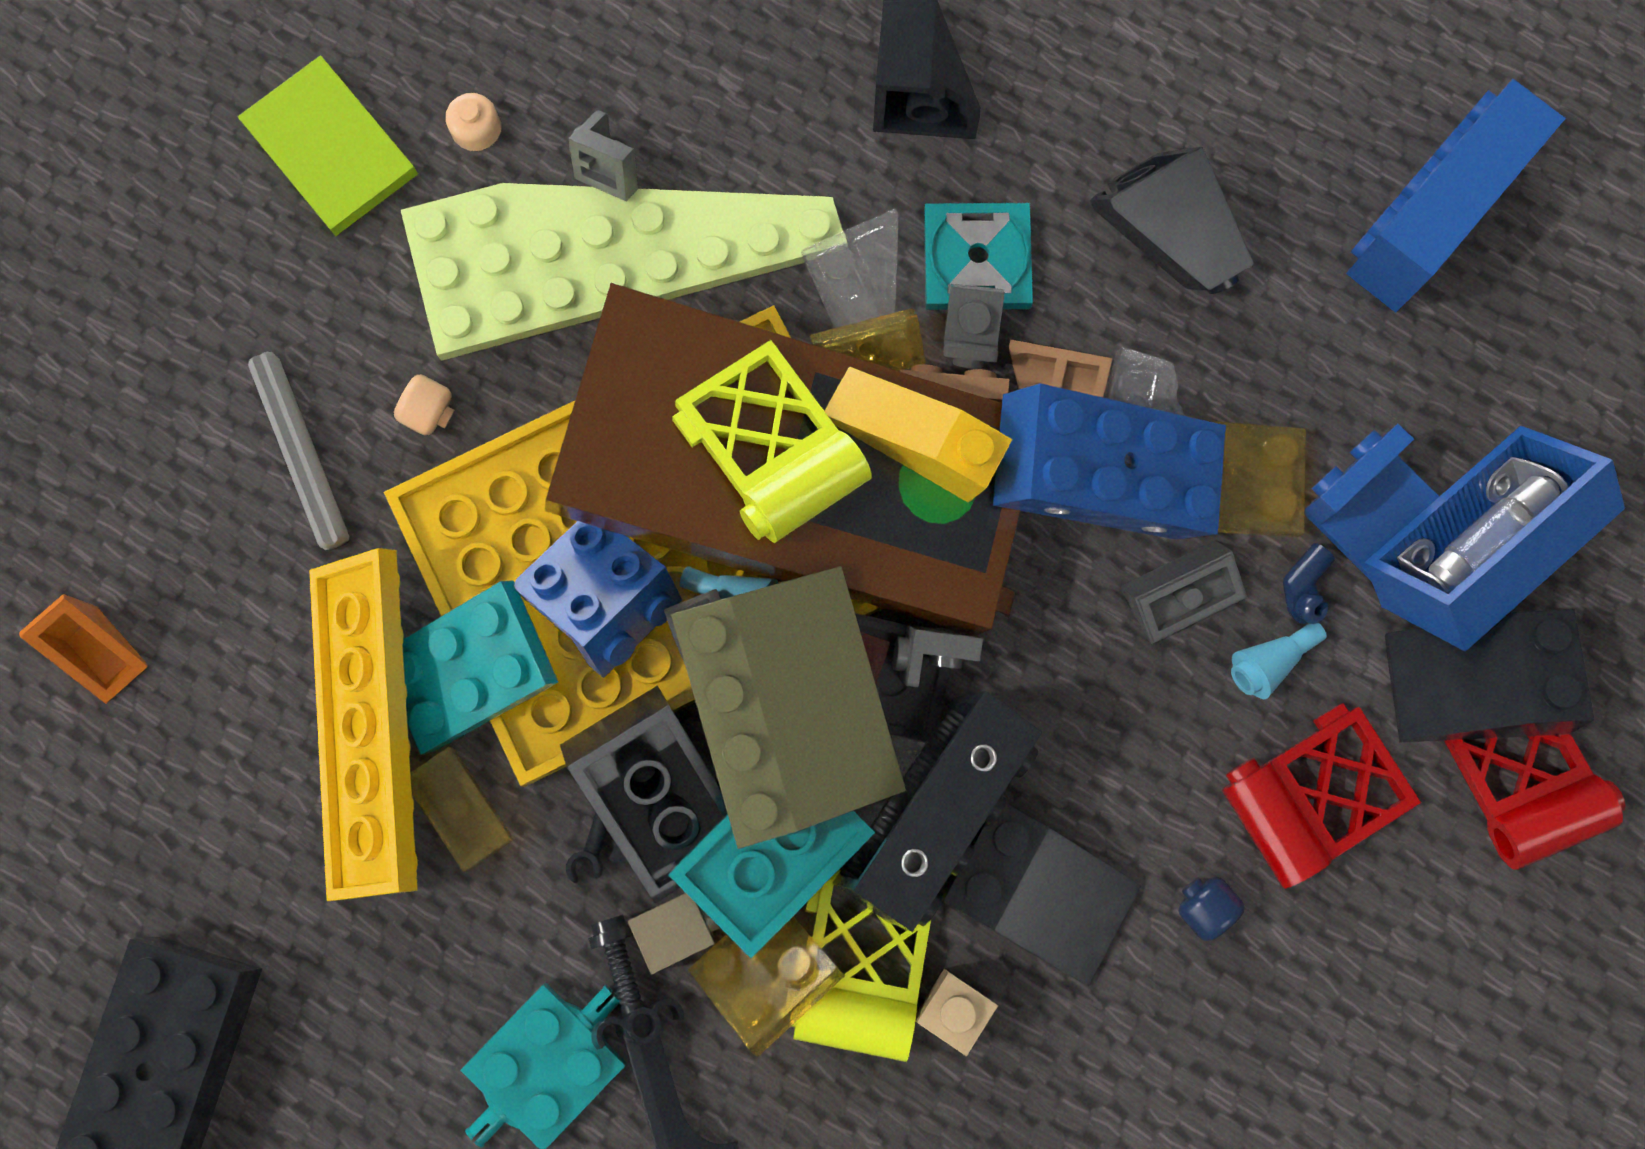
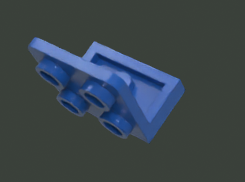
(1371, 498)
(599, 593)

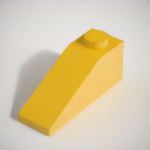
(919, 432)

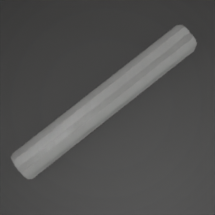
(298, 451)

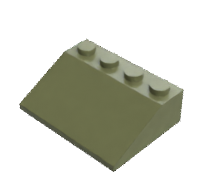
(788, 705)

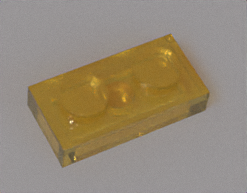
(884, 340)
(459, 809)

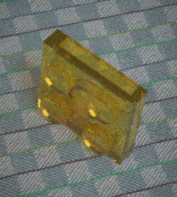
(1263, 480)
(772, 988)

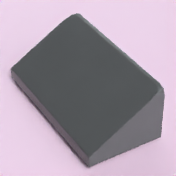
(1185, 591)

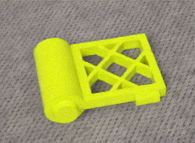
(796, 482)
(860, 1012)

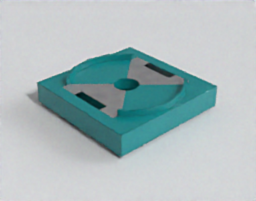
(1004, 239)

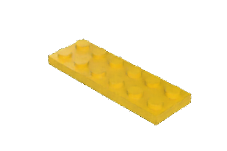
(363, 727)

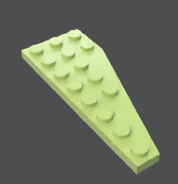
(544, 255)

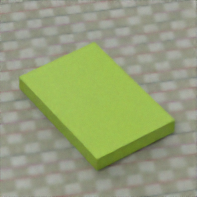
(328, 145)

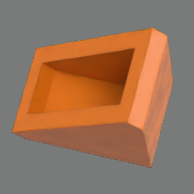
(85, 646)

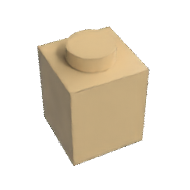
(955, 1012)

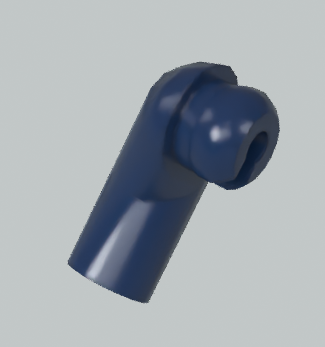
(1300, 585)

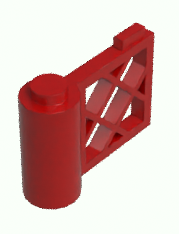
(1547, 815)
(1285, 822)

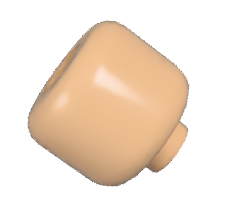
(473, 121)
(424, 405)

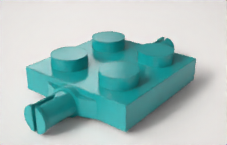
(542, 1067)

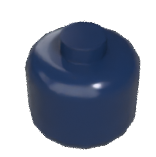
(1210, 907)

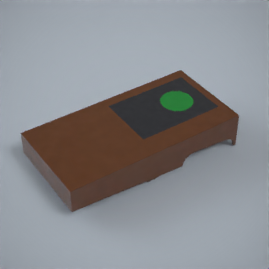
(638, 476)

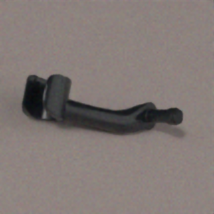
(591, 850)

